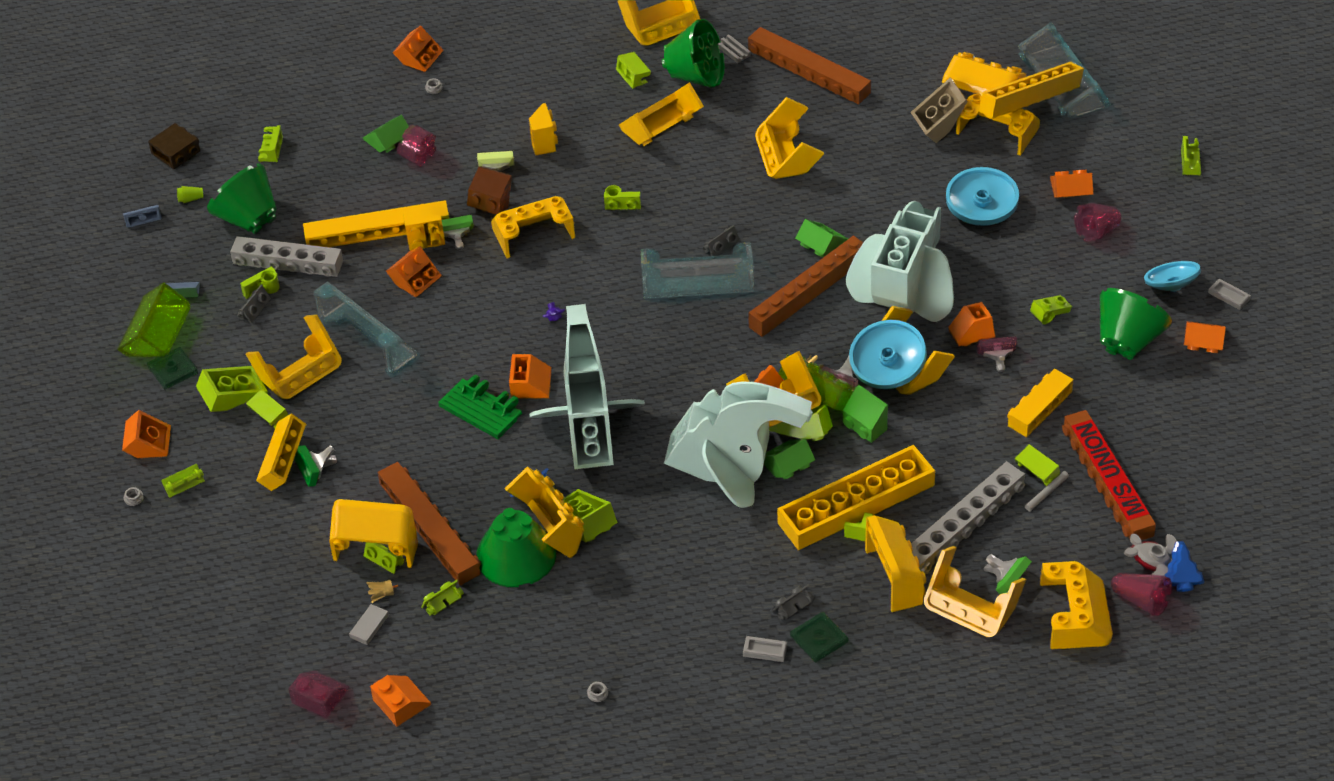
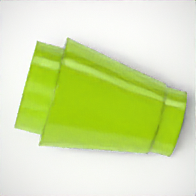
(187, 194)

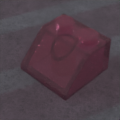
(317, 692)

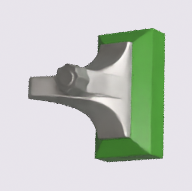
(457, 228)
(1006, 571)

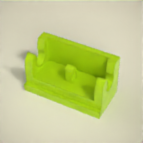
(632, 69)
(271, 145)
(1190, 157)
(267, 408)
(1038, 464)

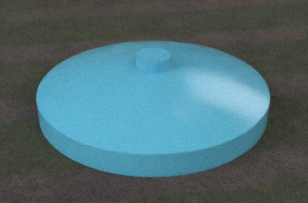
(982, 196)
(887, 354)

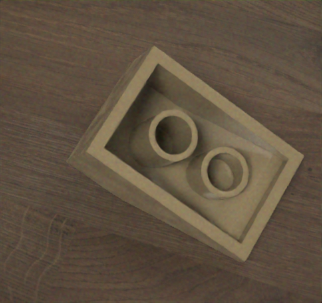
(940, 110)

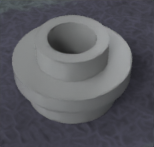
(433, 86)
(133, 492)
(597, 687)

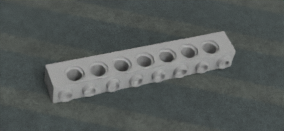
(968, 514)

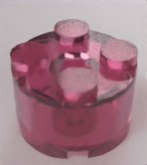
(417, 145)

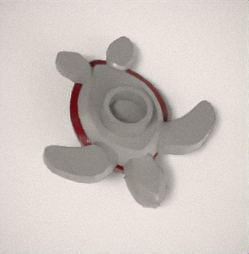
(1151, 554)

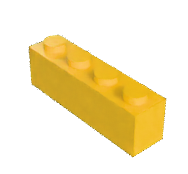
(1040, 402)
(281, 452)

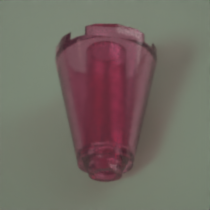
(1143, 590)

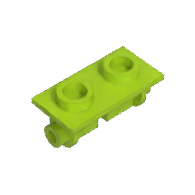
(183, 480)
(380, 555)
(448, 592)

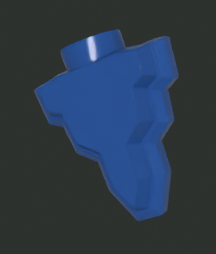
(1183, 570)

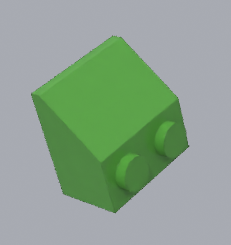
(387, 134)
(819, 237)
(865, 414)
(788, 458)

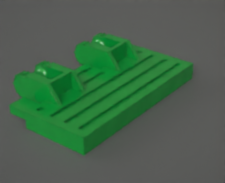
(480, 407)

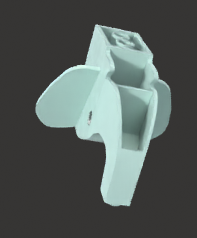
(905, 266)
(586, 395)
(729, 435)

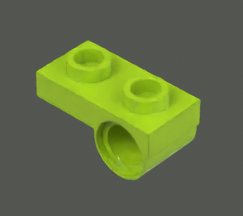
(616, 199)
(266, 278)
(1047, 308)

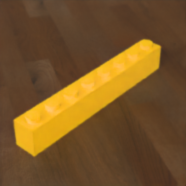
(1030, 90)
(365, 226)

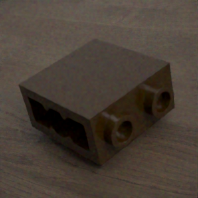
(174, 146)

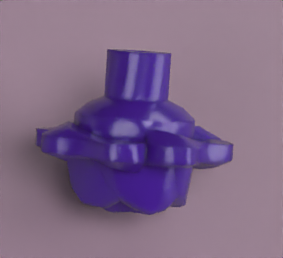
(553, 312)

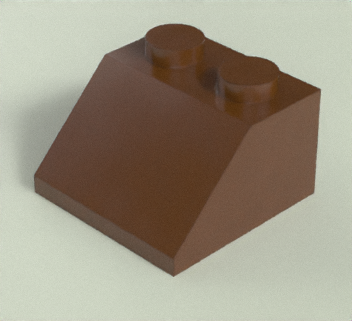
(489, 190)

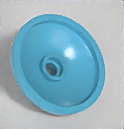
(1172, 275)

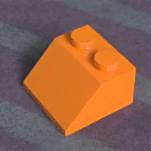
(1204, 336)
(146, 436)
(398, 698)

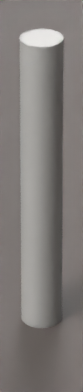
(1046, 491)

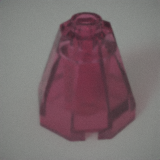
(1096, 220)

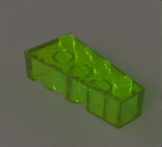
(832, 390)

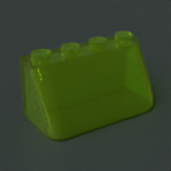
(155, 323)

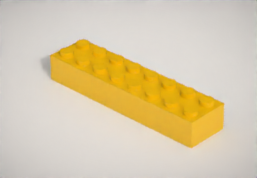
(852, 496)

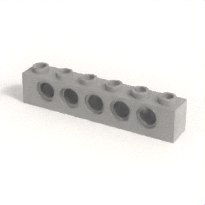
(286, 256)

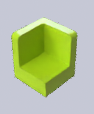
(856, 530)

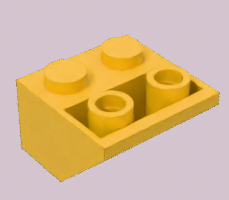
(542, 131)
(423, 228)

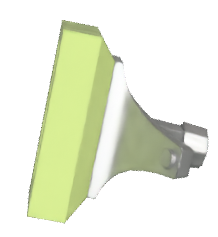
(496, 160)

